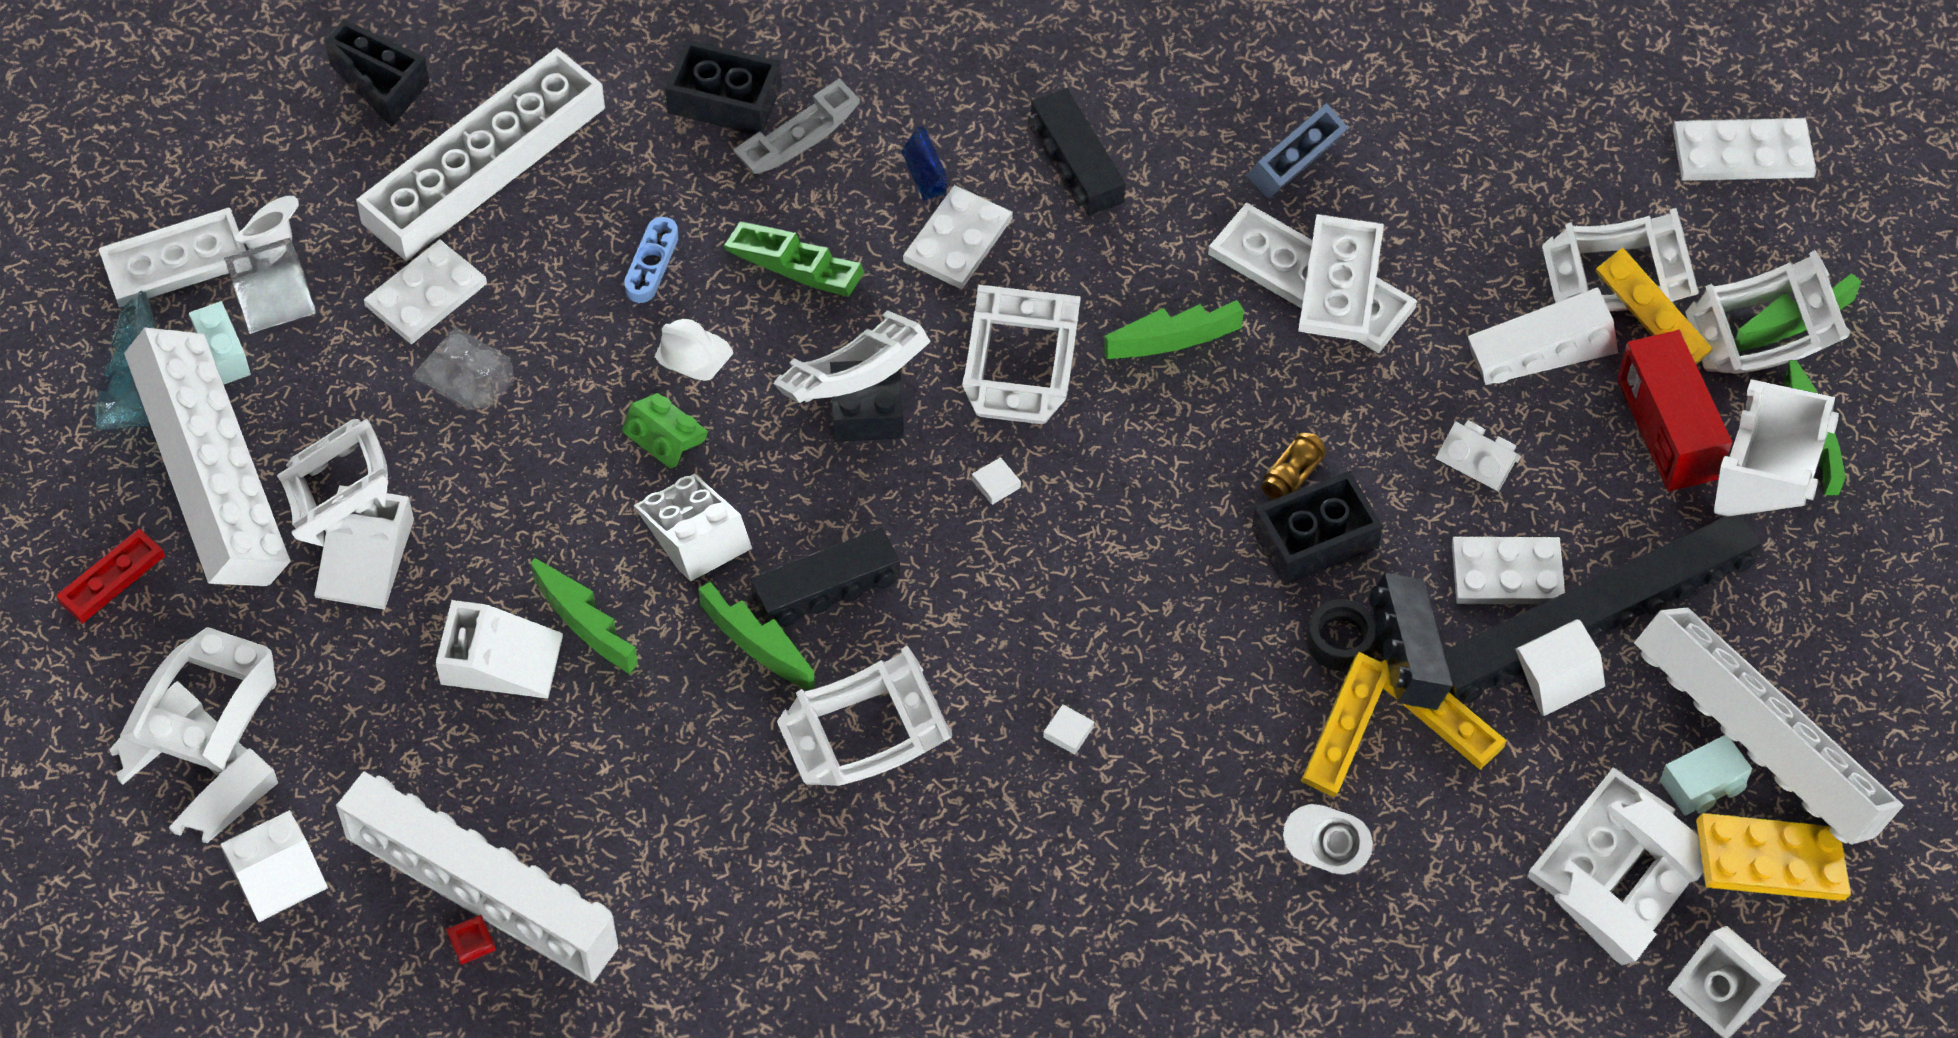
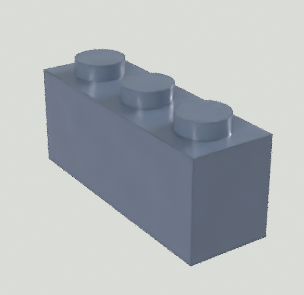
(1297, 151)

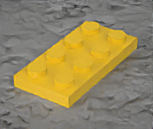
(1772, 857)

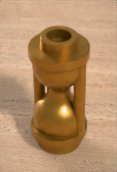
(1304, 453)

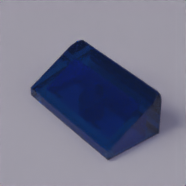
(925, 165)

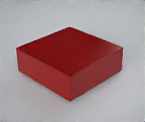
(470, 939)

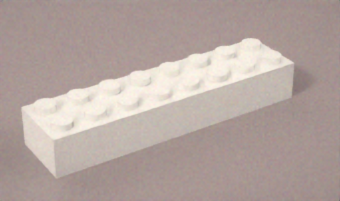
(480, 154)
(206, 458)
(1768, 725)
(479, 876)

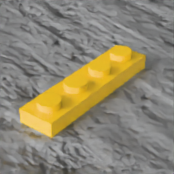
(1649, 302)
(1346, 724)
(1459, 728)

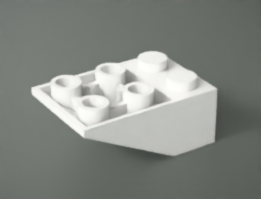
(694, 526)
(365, 553)
(496, 651)

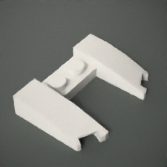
(228, 795)
(1628, 926)

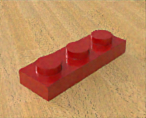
(110, 576)

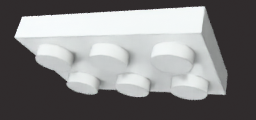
(957, 237)
(425, 291)
(1507, 570)

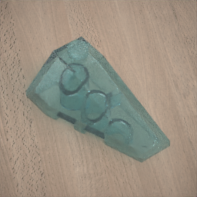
(122, 403)

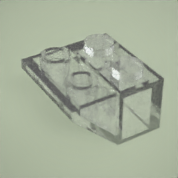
(269, 285)
(466, 371)

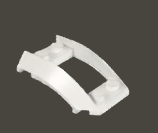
(1660, 233)
(1815, 300)
(1029, 310)
(880, 349)
(311, 519)
(912, 699)
(189, 738)

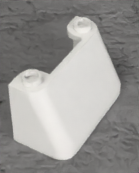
(1775, 450)

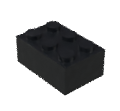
(723, 87)
(1317, 527)

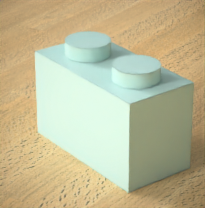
(222, 341)
(1706, 775)

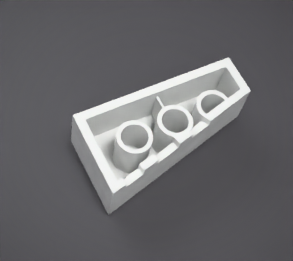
(1546, 339)

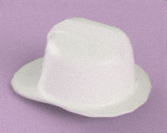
(269, 223)
(692, 350)
(1328, 839)

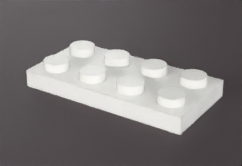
(1744, 149)
(171, 256)
(1341, 278)
(1594, 839)

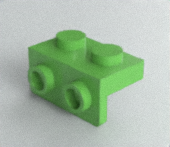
(662, 429)

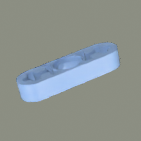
(650, 247)

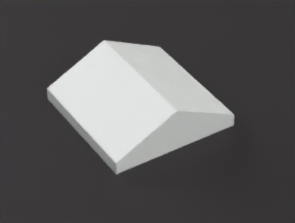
(1562, 667)

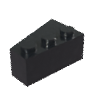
(377, 69)

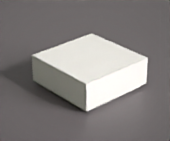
(996, 480)
(1068, 729)

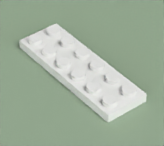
(1280, 262)

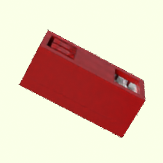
(1673, 410)

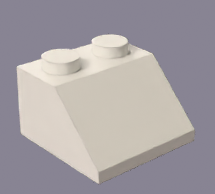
(273, 866)
(1726, 981)

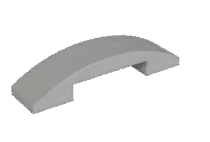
(803, 131)

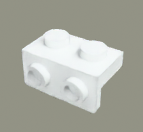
(1477, 455)

